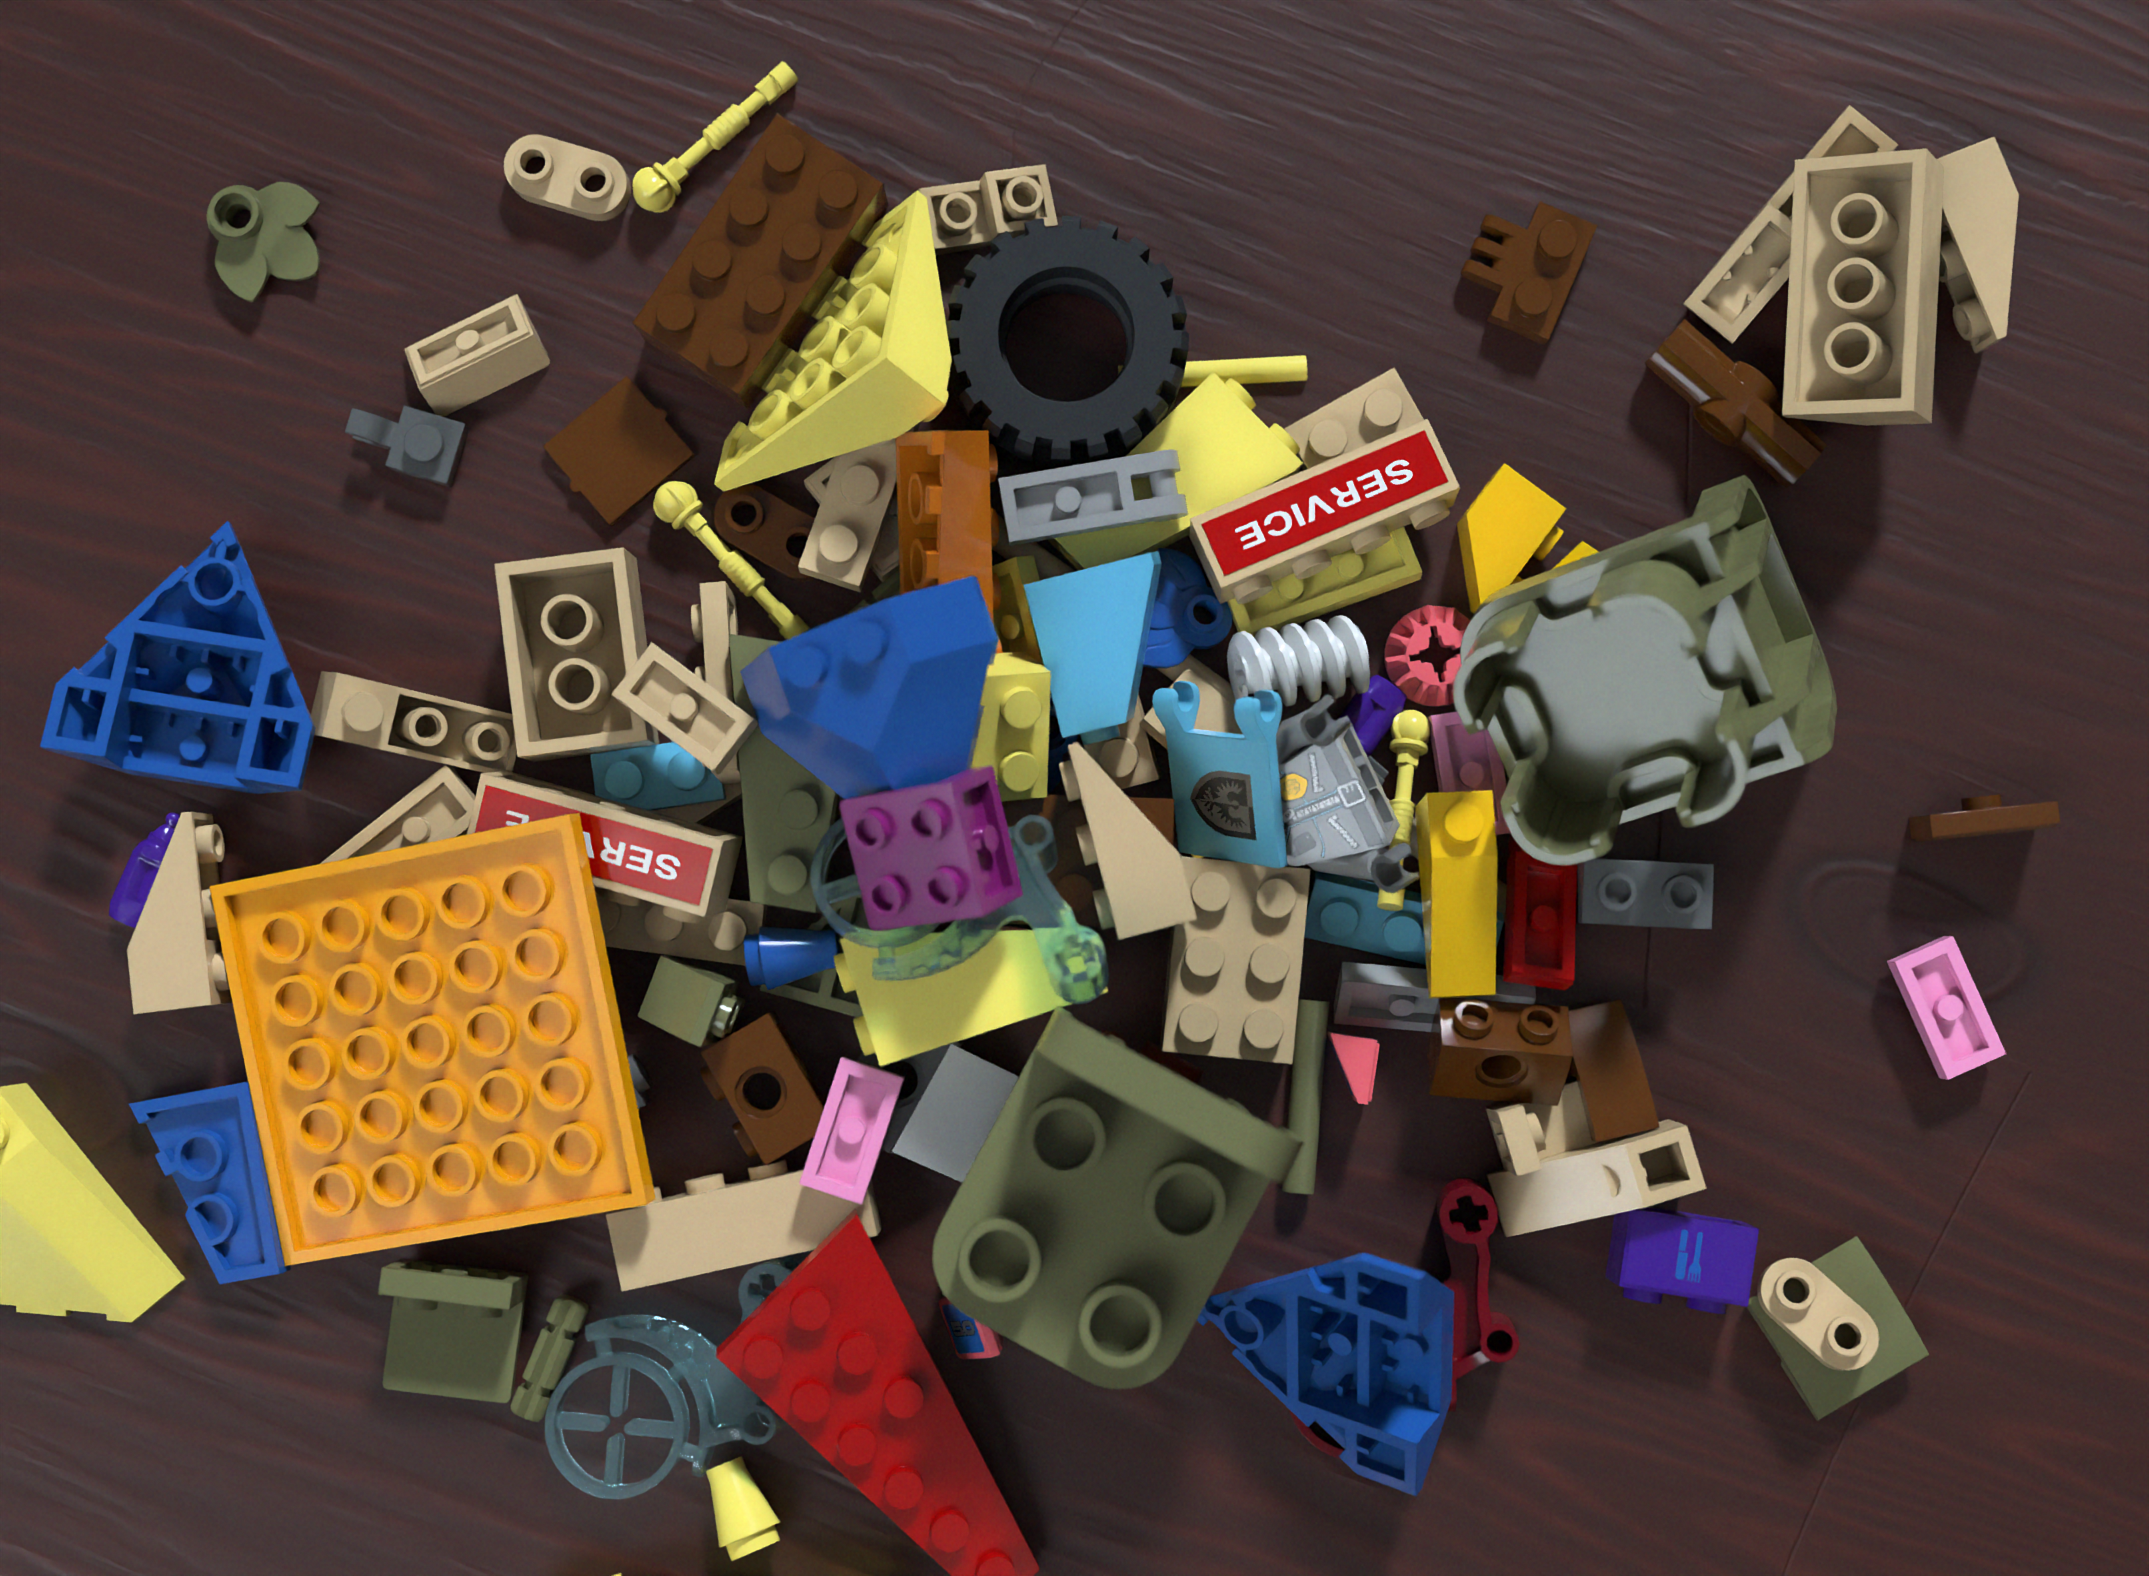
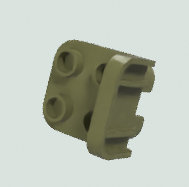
(1647, 679)
(1104, 1207)

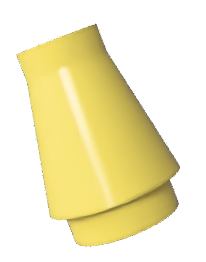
(740, 1510)

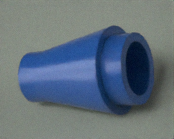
(788, 954)

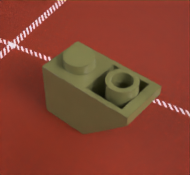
(692, 1001)

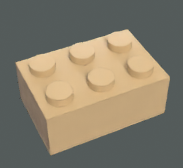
(568, 643)
(1238, 963)

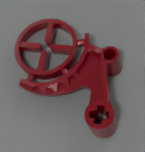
(1468, 1279)

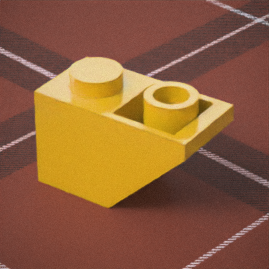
(1503, 531)

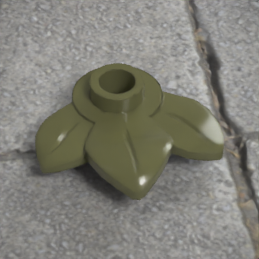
(269, 243)

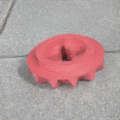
(1412, 636)

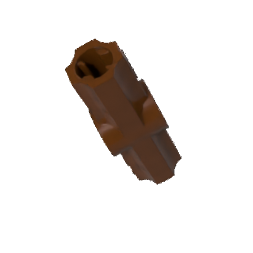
(1735, 404)

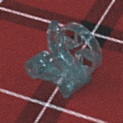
(1040, 906)
(723, 1401)

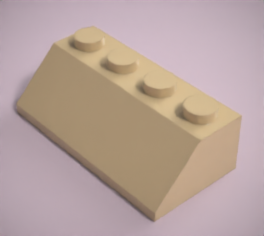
(1863, 288)

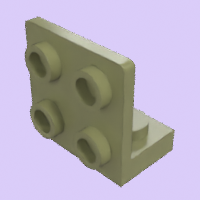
(453, 1329)

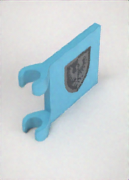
(1224, 781)

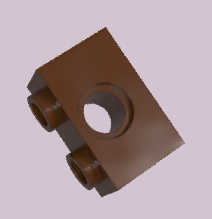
(765, 1048)
(1499, 1051)

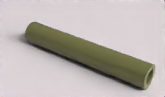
(1307, 1091)

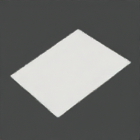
(955, 1113)

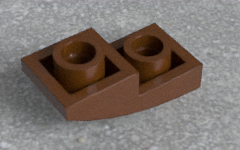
(1610, 1072)

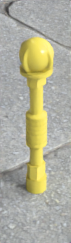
(656, 186)
(679, 505)
(1410, 735)

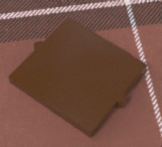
(619, 451)

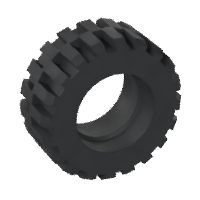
(1078, 263)

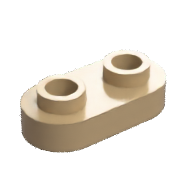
(564, 177)
(1818, 1314)

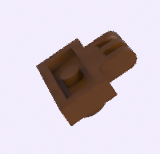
(1530, 268)

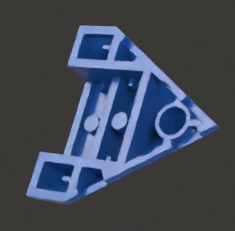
(190, 687)
(882, 691)
(1357, 1352)

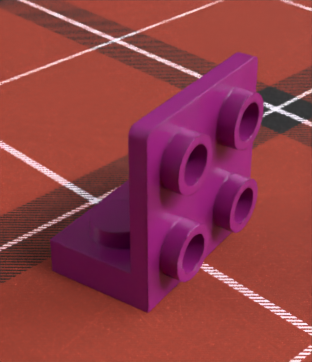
(932, 851)

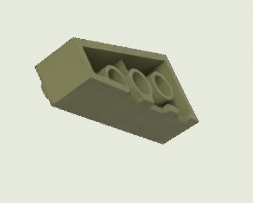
(782, 805)

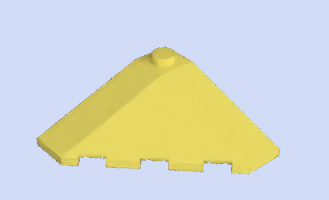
(863, 369)
(64, 1228)

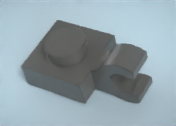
(418, 444)

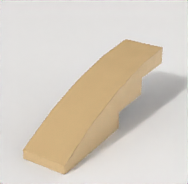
(1761, 254)

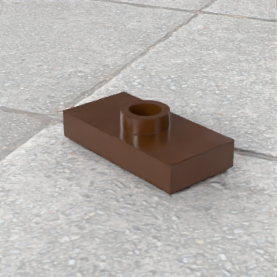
(1983, 817)

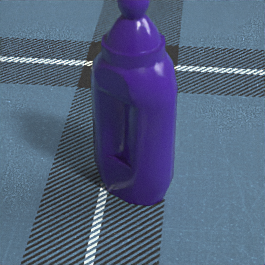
(1374, 712)
(140, 873)

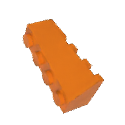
(946, 511)

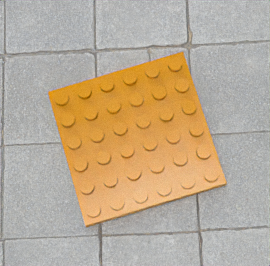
(433, 1041)

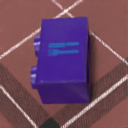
(1682, 1256)

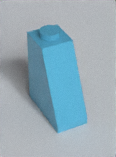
(1095, 641)

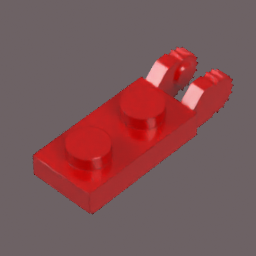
(1539, 921)

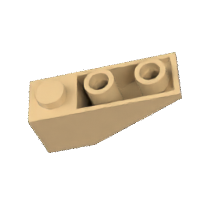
(1978, 240)
(413, 724)
(1137, 864)
(177, 943)
(1599, 1180)

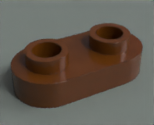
(770, 532)

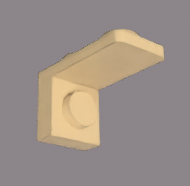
(1538, 1131)

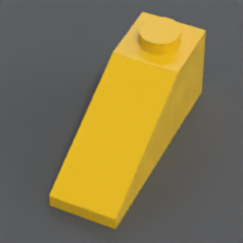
(1458, 891)

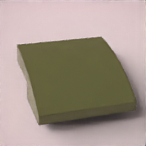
(1899, 1343)

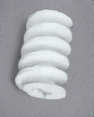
(1299, 658)

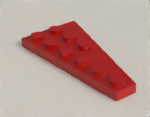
(863, 1390)

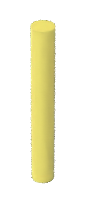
(1246, 370)

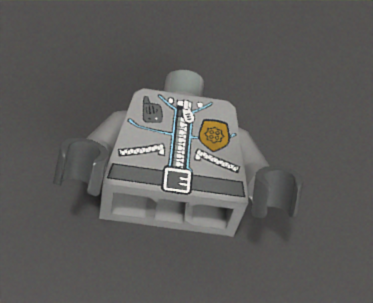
(1335, 803)

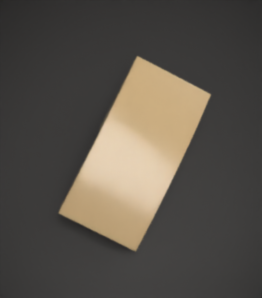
(978, 211)

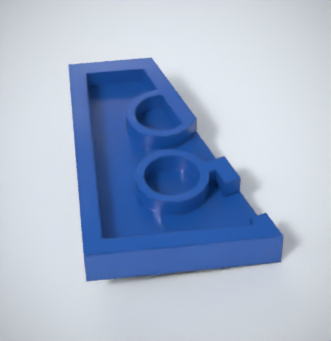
(219, 1166)

